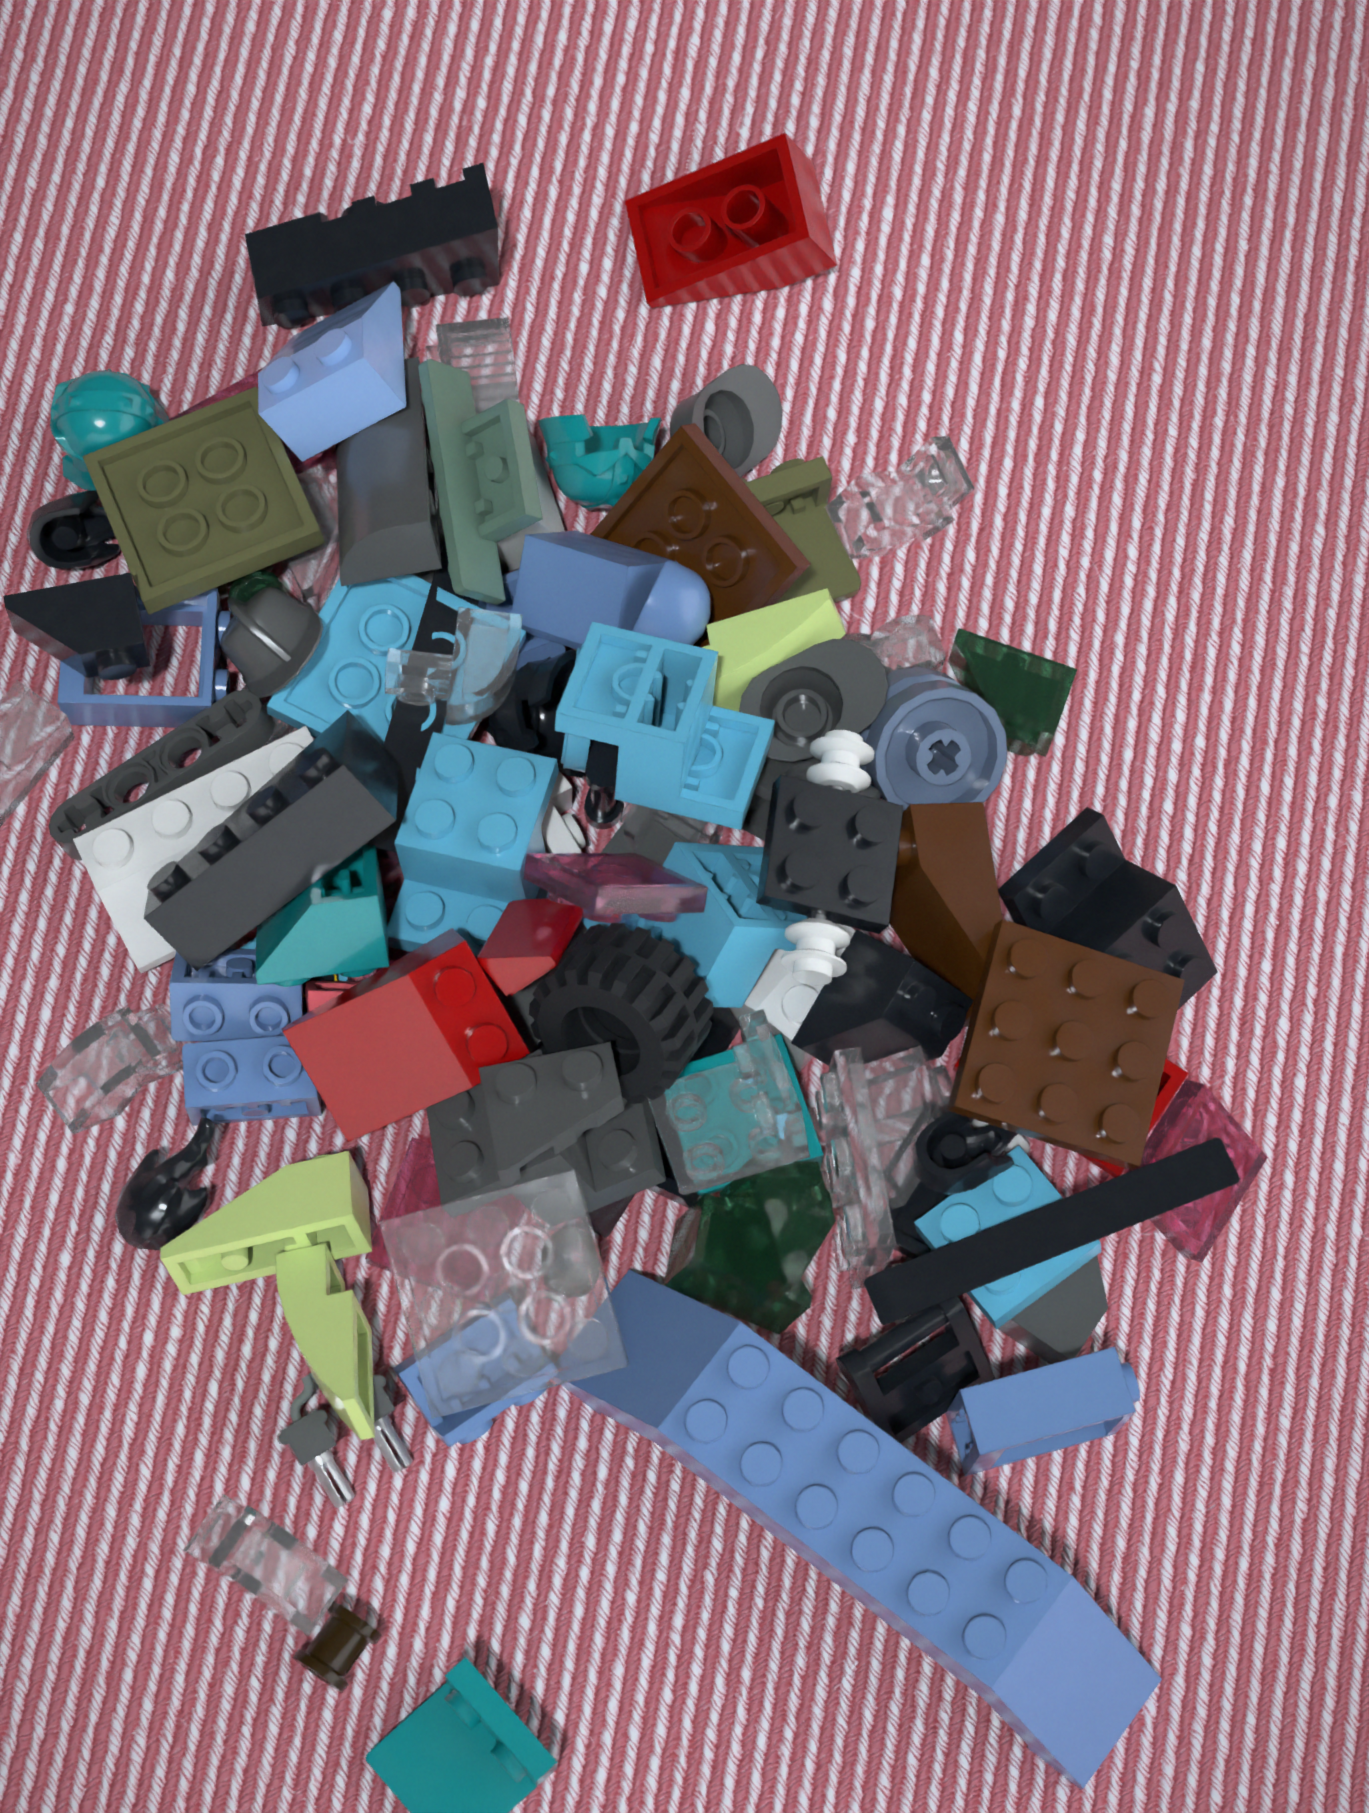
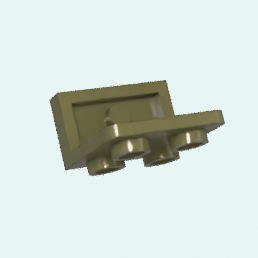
(797, 499)

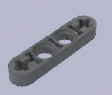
(158, 765)

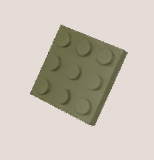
(202, 501)

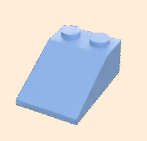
(337, 375)

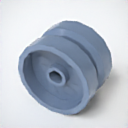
(934, 741)

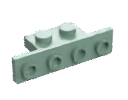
(480, 476)

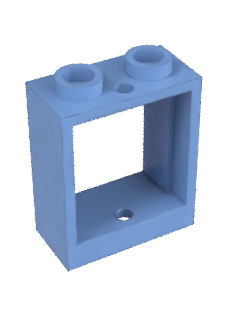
(91, 709)
(1042, 1410)

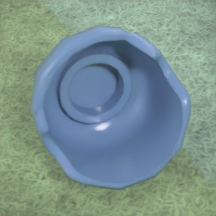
(676, 606)

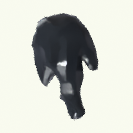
(71, 532)
(958, 1158)
(158, 1200)

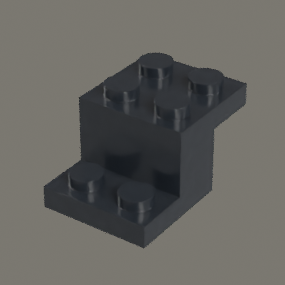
(1098, 899)

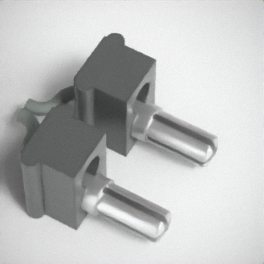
(312, 1441)

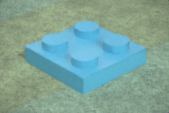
(990, 1204)

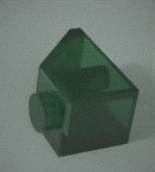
(1019, 686)
(777, 1227)
(708, 1269)

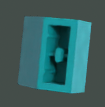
(328, 927)

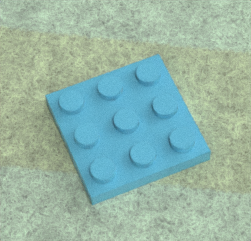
(352, 657)

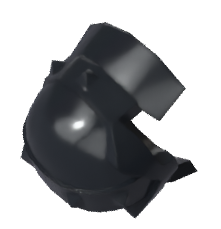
(529, 711)

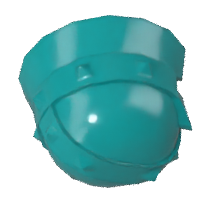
(97, 413)
(597, 461)

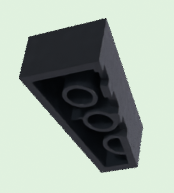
(424, 243)
(276, 842)

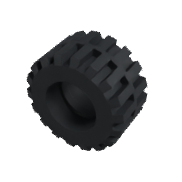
(627, 993)

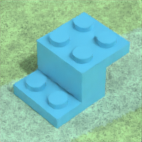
(660, 711)
(468, 839)
(734, 933)

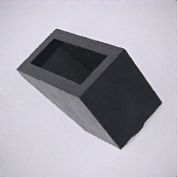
(85, 625)

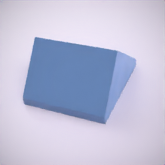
(580, 580)

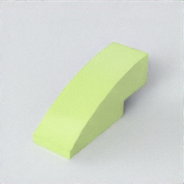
(766, 638)
(329, 1332)

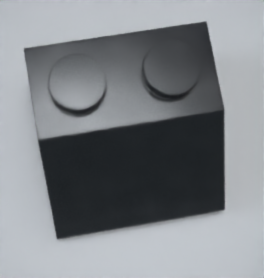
(882, 1006)

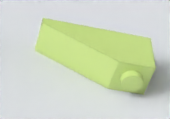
(287, 1211)

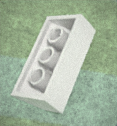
(139, 843)

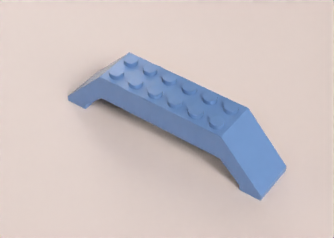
(875, 1523)

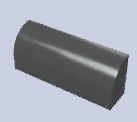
(388, 494)

